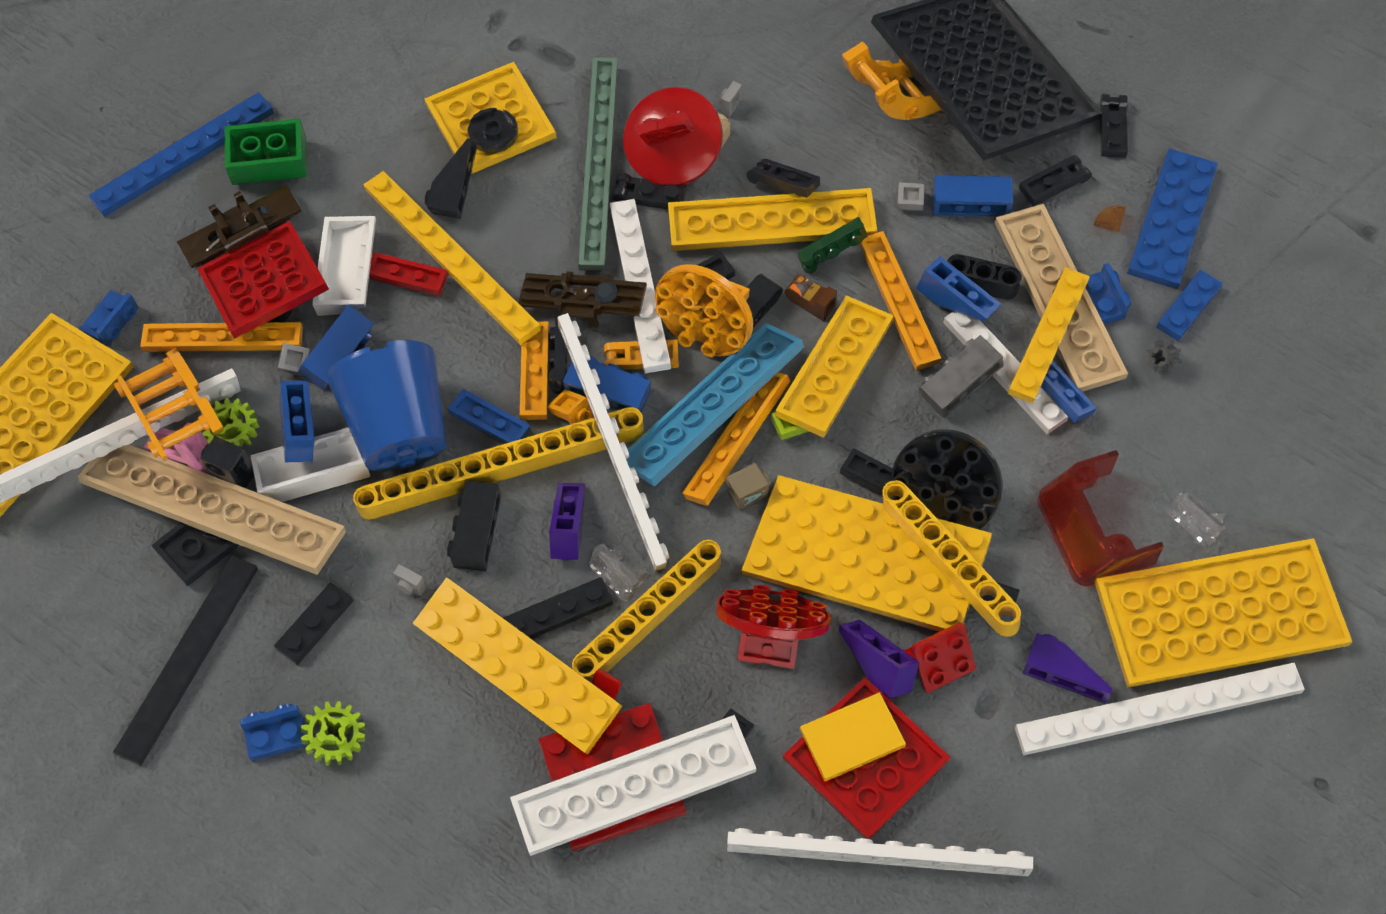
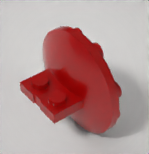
(673, 136)
(769, 626)

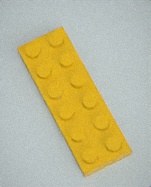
(834, 366)

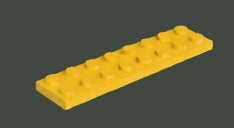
(767, 218)
(517, 665)

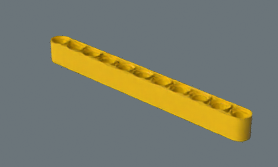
(486, 460)

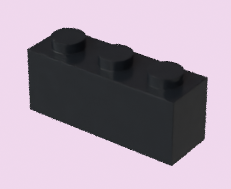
(474, 525)

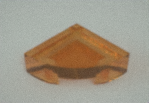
(1111, 218)

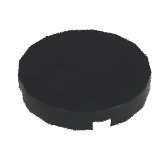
(493, 130)

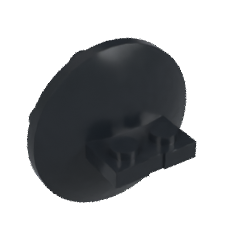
(951, 476)

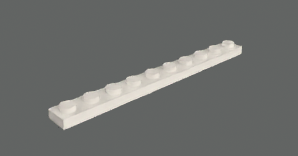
(107, 439)
(617, 451)
(1158, 708)
(888, 854)

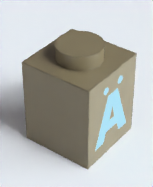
(748, 486)

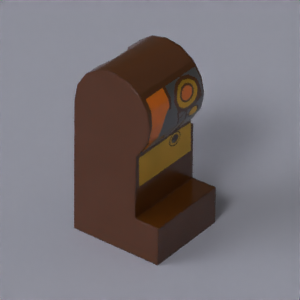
(811, 296)

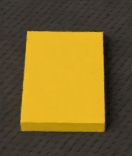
(852, 736)

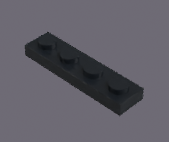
(561, 609)

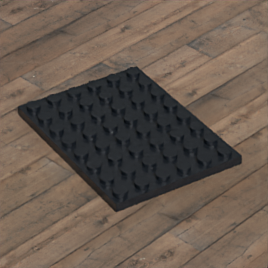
(986, 72)

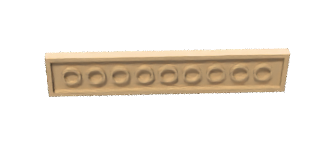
(215, 506)

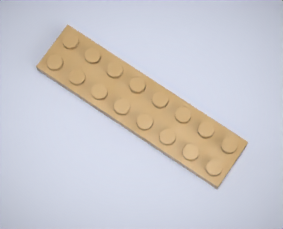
(1041, 259)

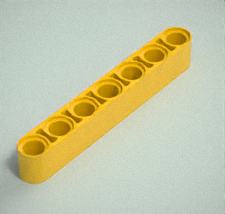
(952, 569)
(652, 600)

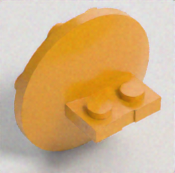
(704, 308)

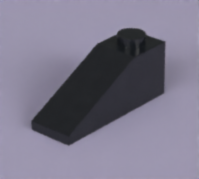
(451, 184)

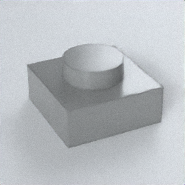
(730, 98)
(910, 196)
(292, 358)
(409, 581)

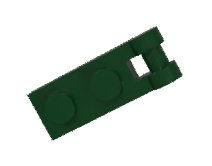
(832, 245)

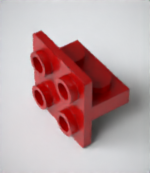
(943, 657)

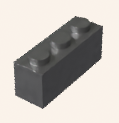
(961, 375)

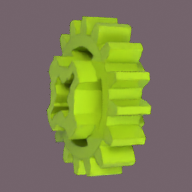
(234, 429)
(341, 725)

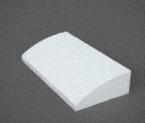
(345, 263)
(334, 464)

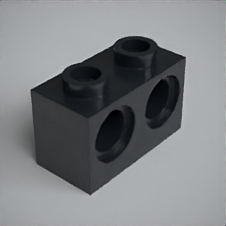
(227, 462)

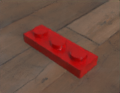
(407, 274)

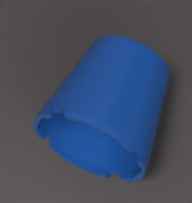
(391, 404)

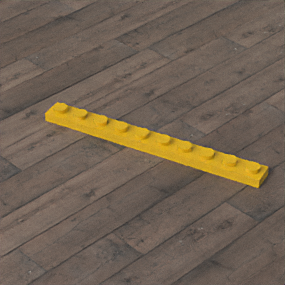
(453, 258)

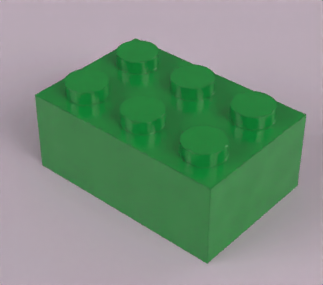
(265, 151)

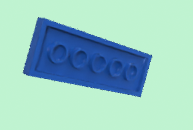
(1172, 218)

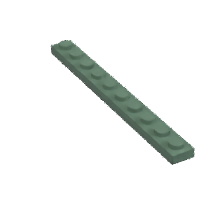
(598, 165)

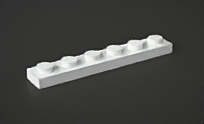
(1044, 409)

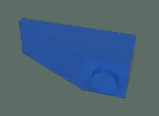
(955, 291)

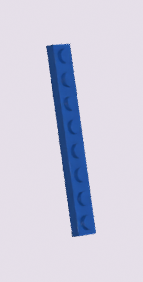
(177, 155)

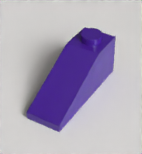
(567, 521)
(880, 659)
(1060, 666)

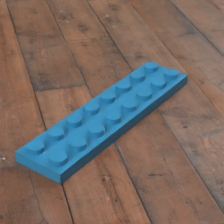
(711, 403)

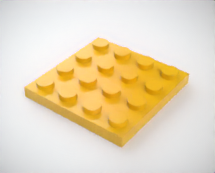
(499, 89)

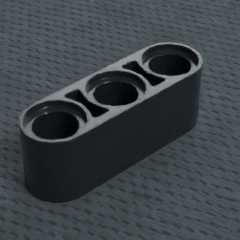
(995, 274)
(762, 296)

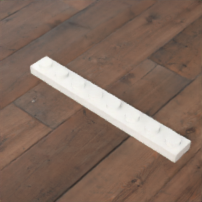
(637, 269)

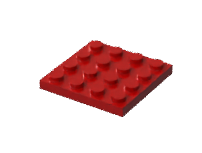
(262, 279)
(625, 734)
(879, 788)

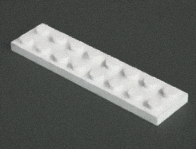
(632, 785)

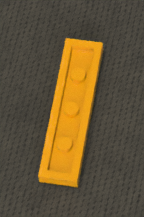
(535, 376)

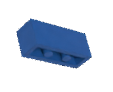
(972, 195)
(339, 341)
(620, 387)
(296, 421)

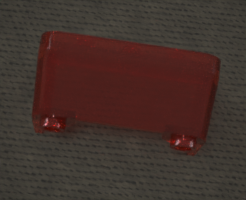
(1077, 531)

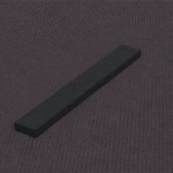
(185, 661)

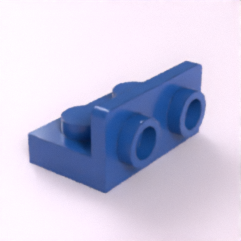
(1108, 295)
(110, 317)
(273, 731)

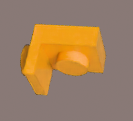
(571, 407)

